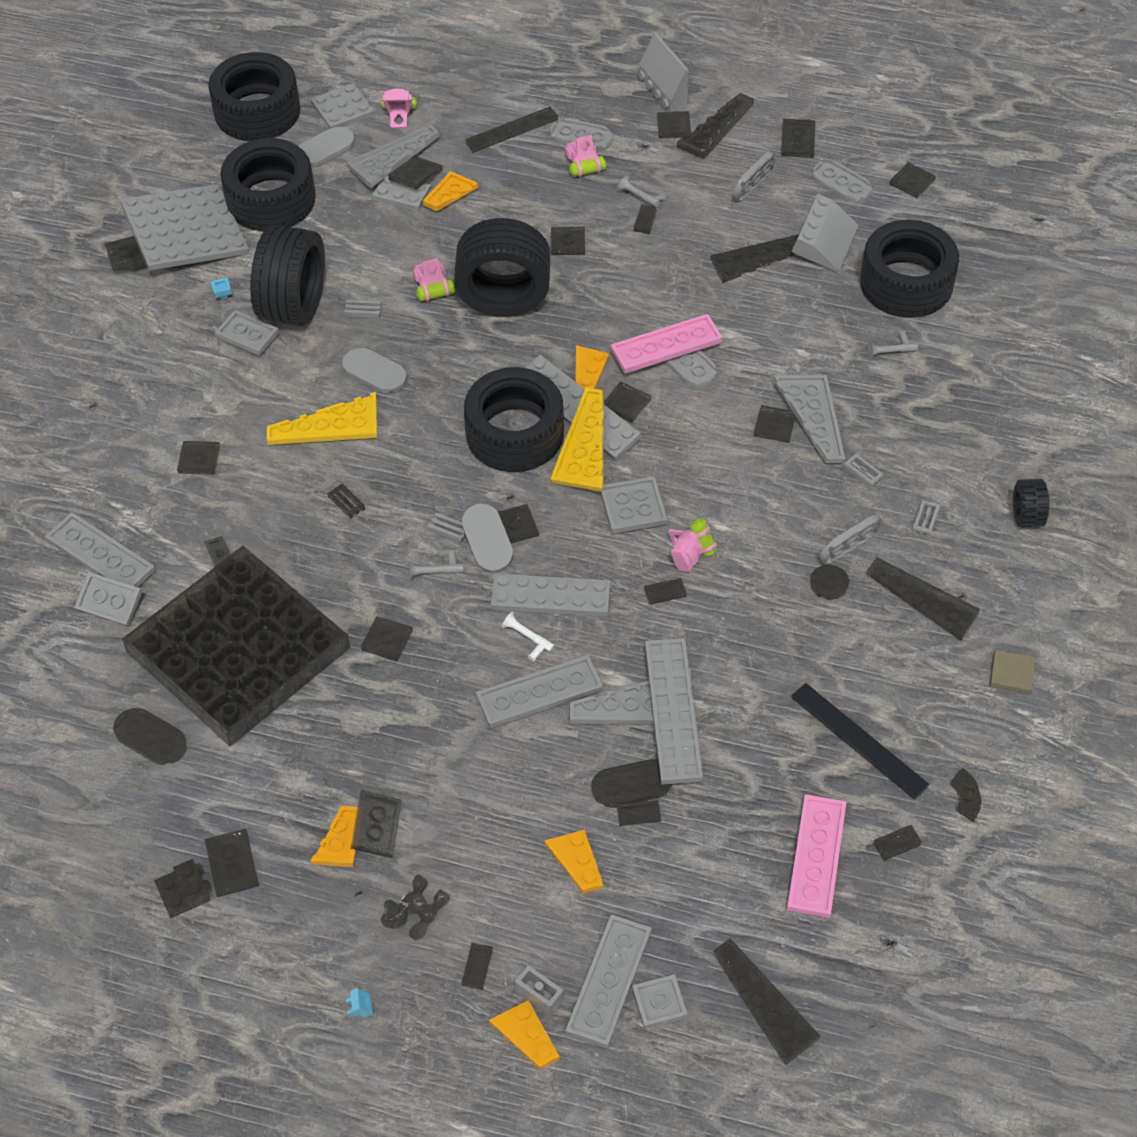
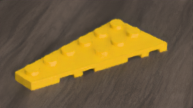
(331, 423)
(583, 450)

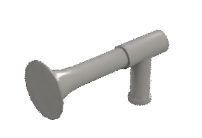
(626, 185)
(906, 346)
(452, 567)

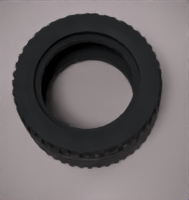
(254, 74)
(262, 161)
(502, 241)
(916, 243)
(287, 275)
(507, 390)

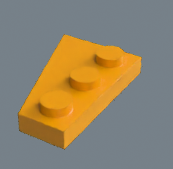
(449, 190)
(589, 366)
(336, 846)
(577, 859)
(526, 1032)

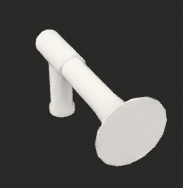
(541, 642)

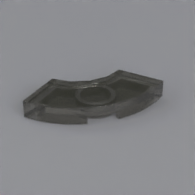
(968, 795)

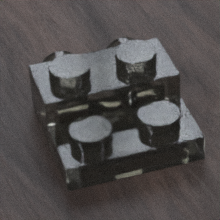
(125, 254)
(183, 888)

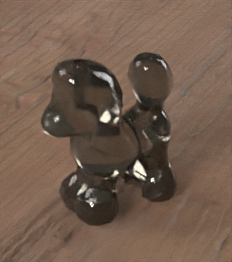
(414, 902)

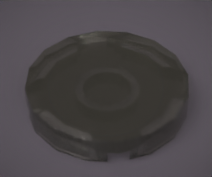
(829, 582)

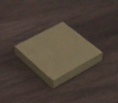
(1012, 671)

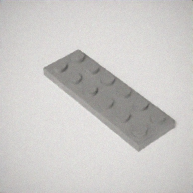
(99, 551)
(550, 595)
(539, 691)
(608, 981)

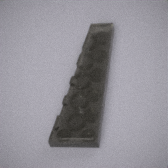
(710, 133)
(738, 261)
(939, 606)
(774, 1013)

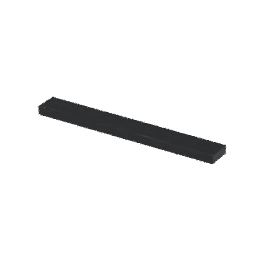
(860, 741)

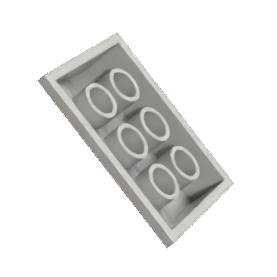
(664, 75)
(826, 234)

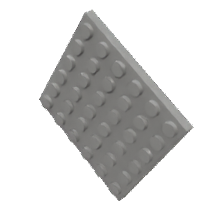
(183, 227)

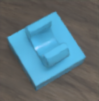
(221, 288)
(360, 1003)

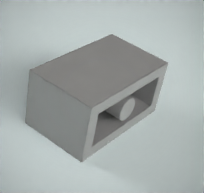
(539, 991)

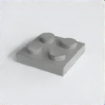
(659, 1001)

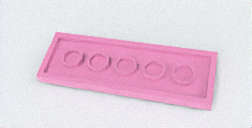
(666, 343)
(817, 856)

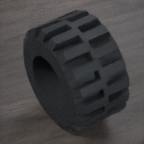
(1031, 503)

